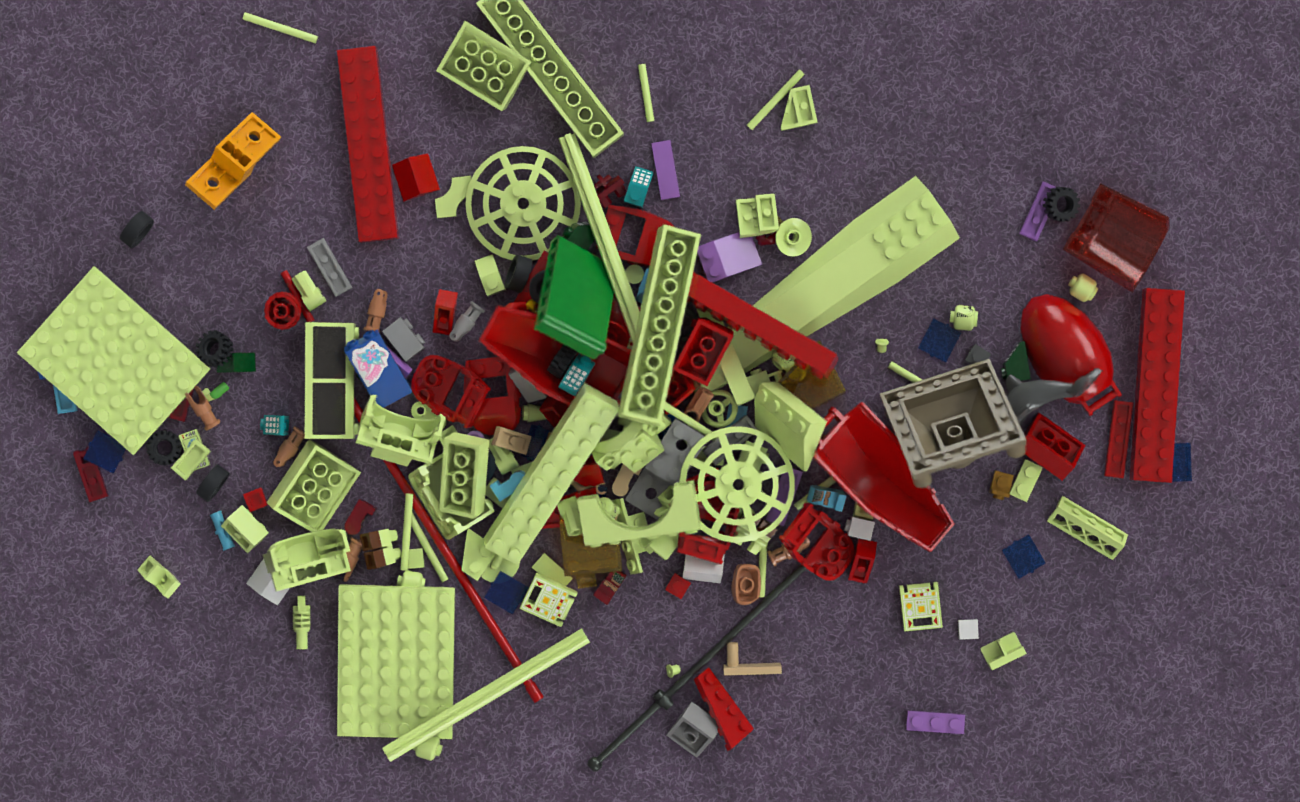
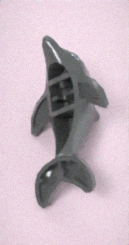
(1034, 394)

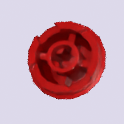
(282, 310)

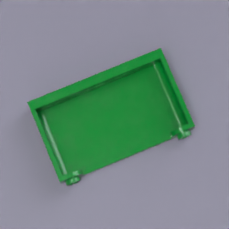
(575, 298)

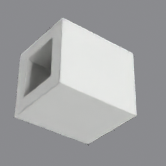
(859, 528)

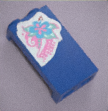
(377, 368)

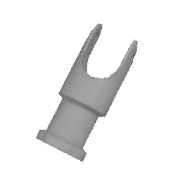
(466, 322)

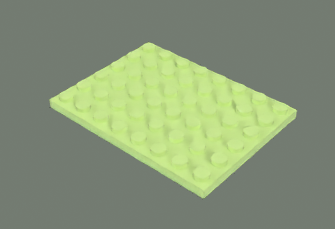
(113, 360)
(394, 658)

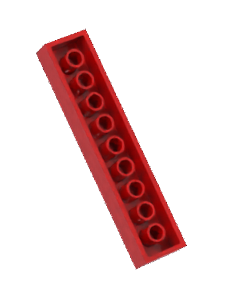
(368, 144)
(762, 327)
(1157, 385)

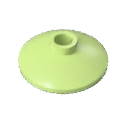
(801, 237)

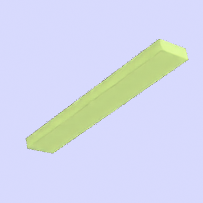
(733, 370)

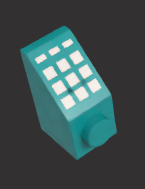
(638, 187)
(577, 374)
(275, 425)

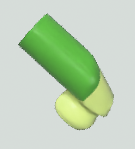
(216, 393)

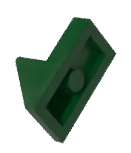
(239, 363)

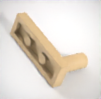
(734, 668)

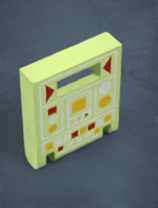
(551, 602)
(920, 603)

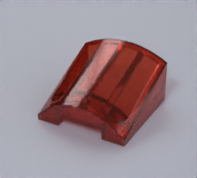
(1118, 237)

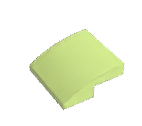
(757, 215)

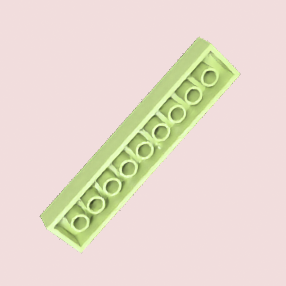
(553, 73)
(659, 325)
(551, 474)

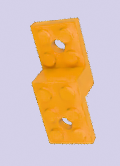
(233, 160)

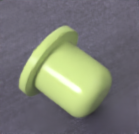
(882, 345)
(672, 670)

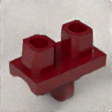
(615, 185)

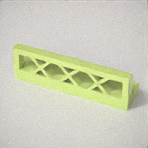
(1090, 525)

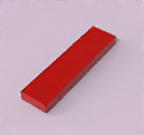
(1118, 439)

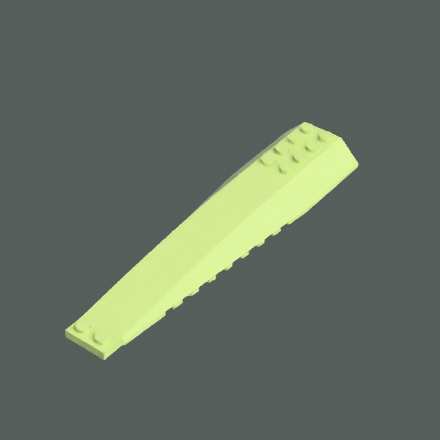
(852, 268)

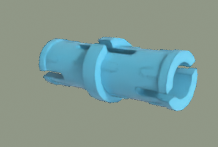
(224, 537)

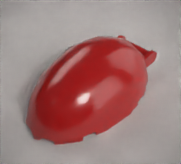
(1066, 347)

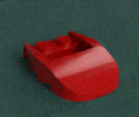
(615, 218)
(434, 382)
(498, 410)
(703, 548)
(829, 554)

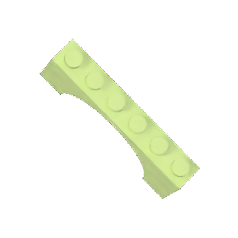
(601, 528)

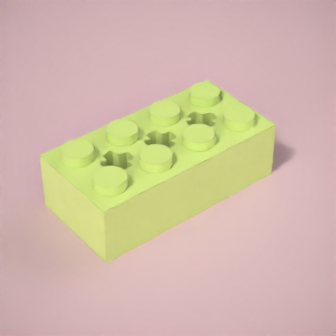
(464, 475)

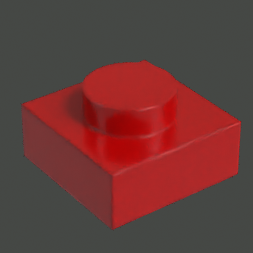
(255, 499)
(678, 586)

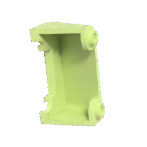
(427, 485)

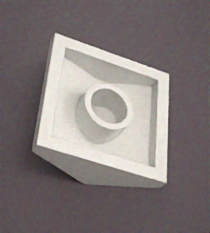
(262, 583)

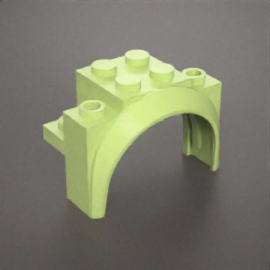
(398, 436)
(632, 447)
(307, 558)

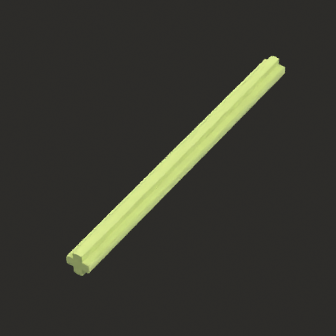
(601, 232)
(485, 695)

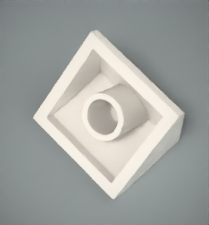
(702, 570)

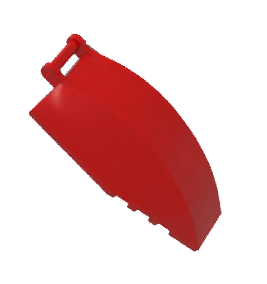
(530, 352)
(875, 474)

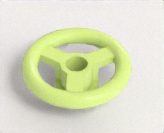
(712, 409)

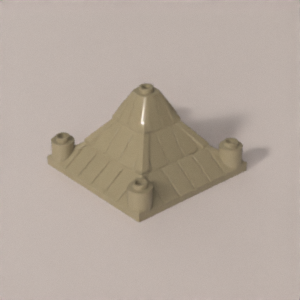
(952, 420)

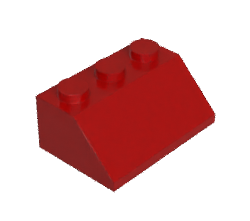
(704, 351)
(1052, 446)

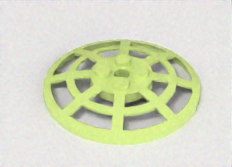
(510, 198)
(751, 483)

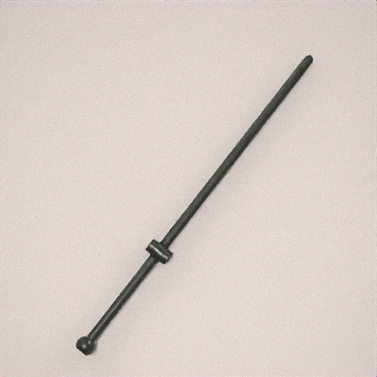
(663, 699)

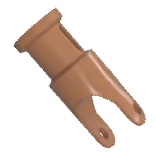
(376, 310)
(203, 409)
(289, 447)
(355, 549)
(781, 553)

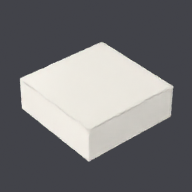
(968, 629)

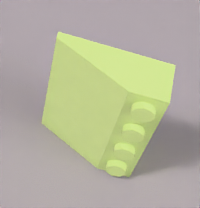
(484, 66)
(788, 422)
(313, 487)

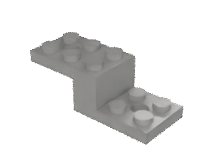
(664, 468)

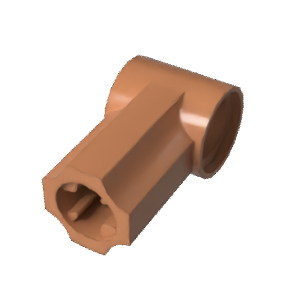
(699, 402)

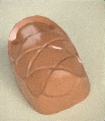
(746, 584)

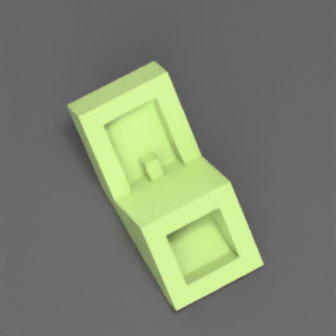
(159, 576)

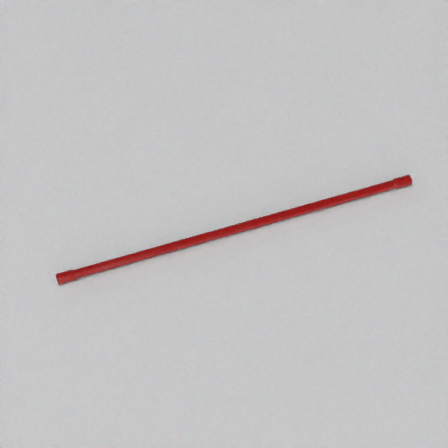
(530, 686)

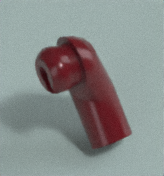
(763, 240)

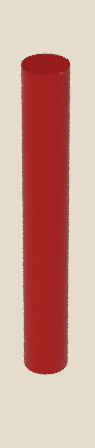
(294, 291)

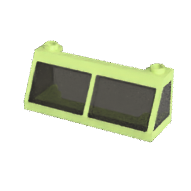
(329, 381)

